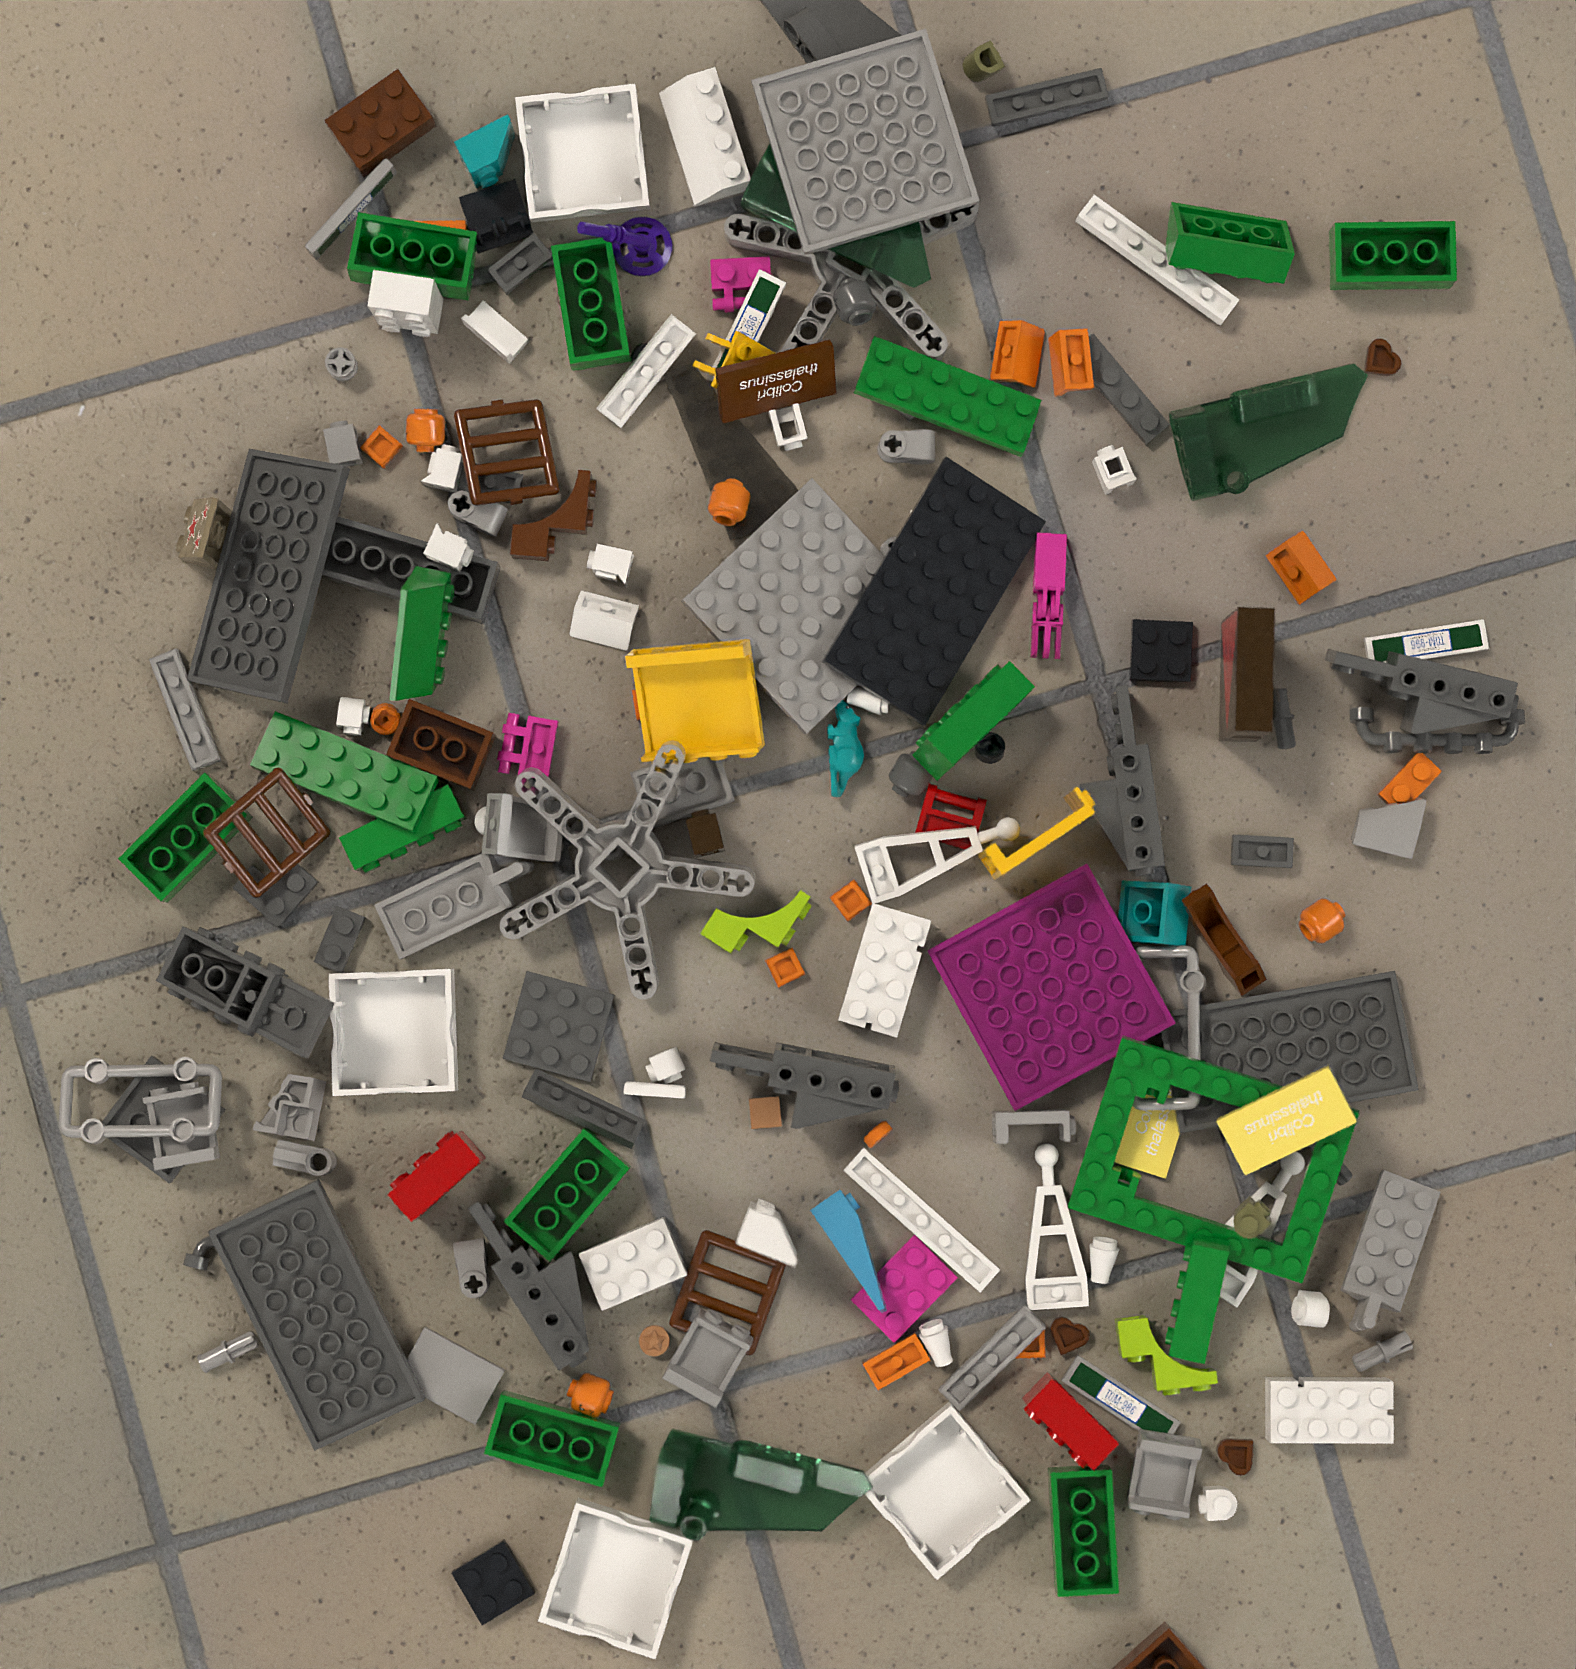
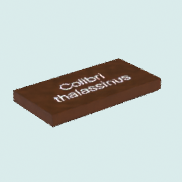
(776, 381)

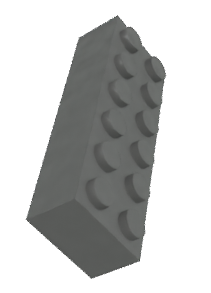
(384, 561)

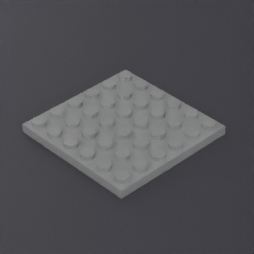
(865, 141)
(791, 597)

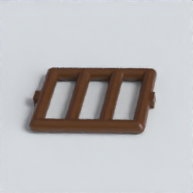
(539, 433)
(234, 815)
(698, 1266)

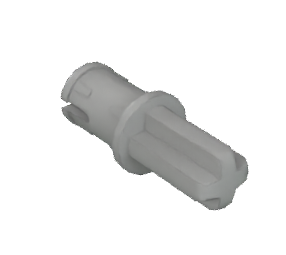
(228, 1351)
(1382, 1351)

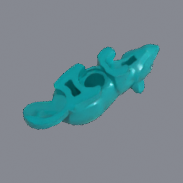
(846, 752)

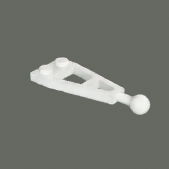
(879, 870)
(1234, 1283)
(1053, 1291)

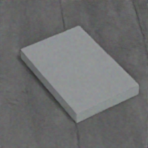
(696, 788)
(453, 1375)

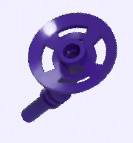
(636, 244)

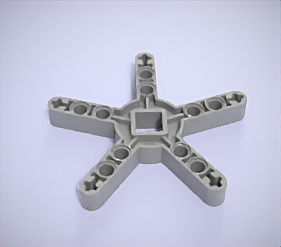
(831, 273)
(599, 887)

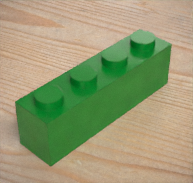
(380, 839)
(1198, 1299)

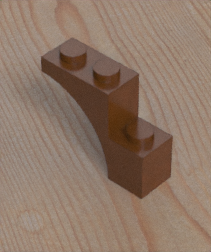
(534, 539)
(1223, 941)

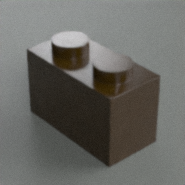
(705, 833)

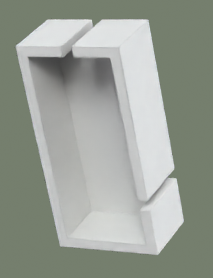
(884, 970)
(1329, 1410)

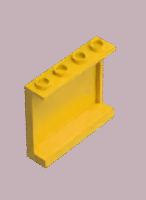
(699, 698)
(997, 864)

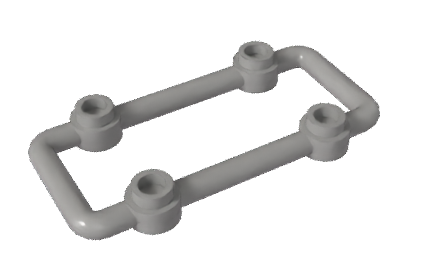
(1193, 983)
(181, 1129)

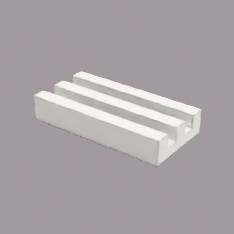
(655, 1089)

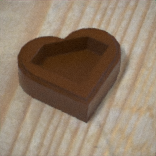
(1380, 359)
(1068, 1335)
(1237, 1454)

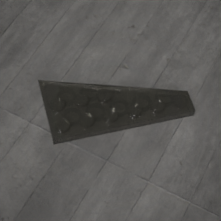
(728, 450)

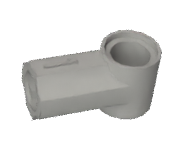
(301, 1157)

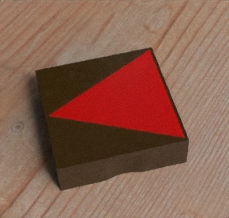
(1246, 674)

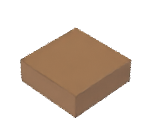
(765, 1112)

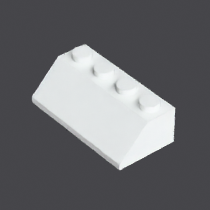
(705, 137)
(766, 1233)

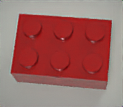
(435, 1174)
(1069, 1422)

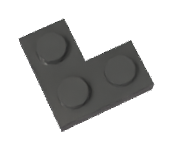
(283, 896)

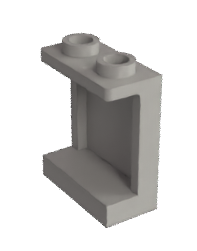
(519, 830)
(167, 1107)
(1002, 1119)
(708, 1356)
(1163, 1474)

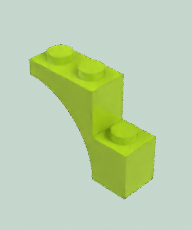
(775, 928)
(1168, 1375)

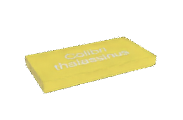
(1286, 1120)
(1149, 1140)

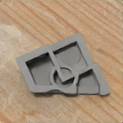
(1390, 828)
(294, 1109)

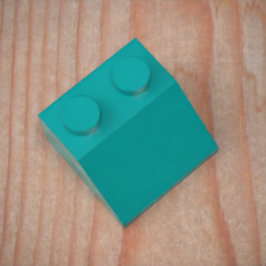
(487, 151)
(1154, 912)

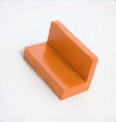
(1017, 353)
(1071, 361)
(1301, 567)

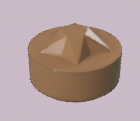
(654, 1340)

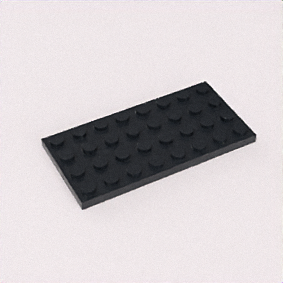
(934, 591)

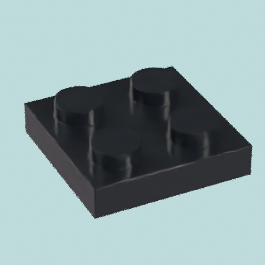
(1161, 651)
(493, 1582)

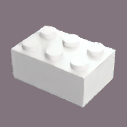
(405, 303)
(633, 1263)

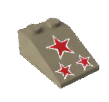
(205, 532)

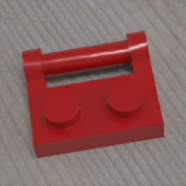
(934, 820)

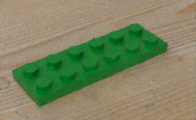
(947, 396)
(345, 772)

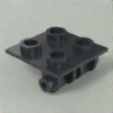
(496, 216)

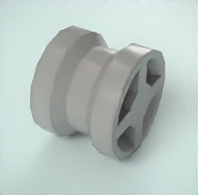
(337, 360)

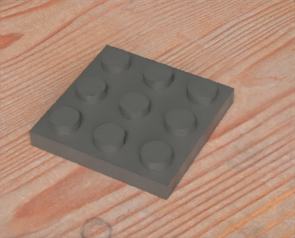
(558, 1026)
(132, 1111)

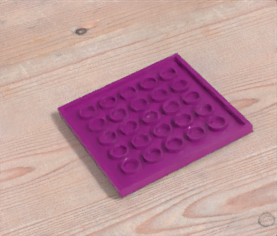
(1050, 986)

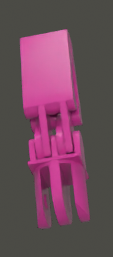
(1048, 580)

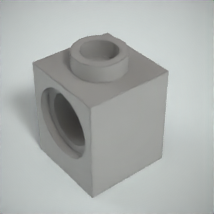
(343, 444)

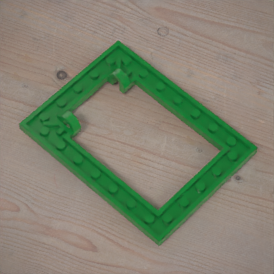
(1151, 1070)

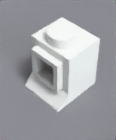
(786, 415)
(444, 469)
(1115, 480)
(448, 549)
(611, 563)

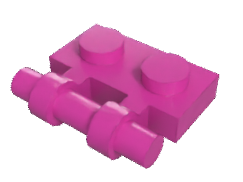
(735, 275)
(537, 745)

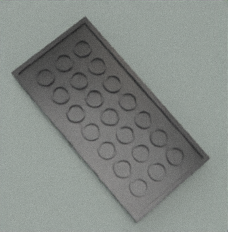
(268, 575)
(1291, 1033)
(316, 1314)

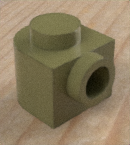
(982, 62)
(1251, 1218)

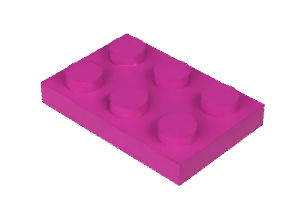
(909, 1287)

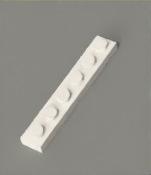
(1152, 258)
(921, 1220)

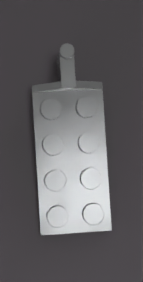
(449, 903)
(1388, 1247)

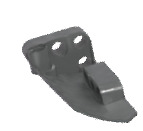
(828, 26)

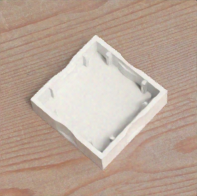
(582, 153)
(393, 1032)
(944, 1490)
(616, 1578)

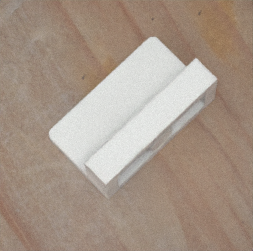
(495, 331)
(603, 620)

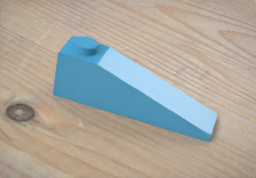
(845, 1230)

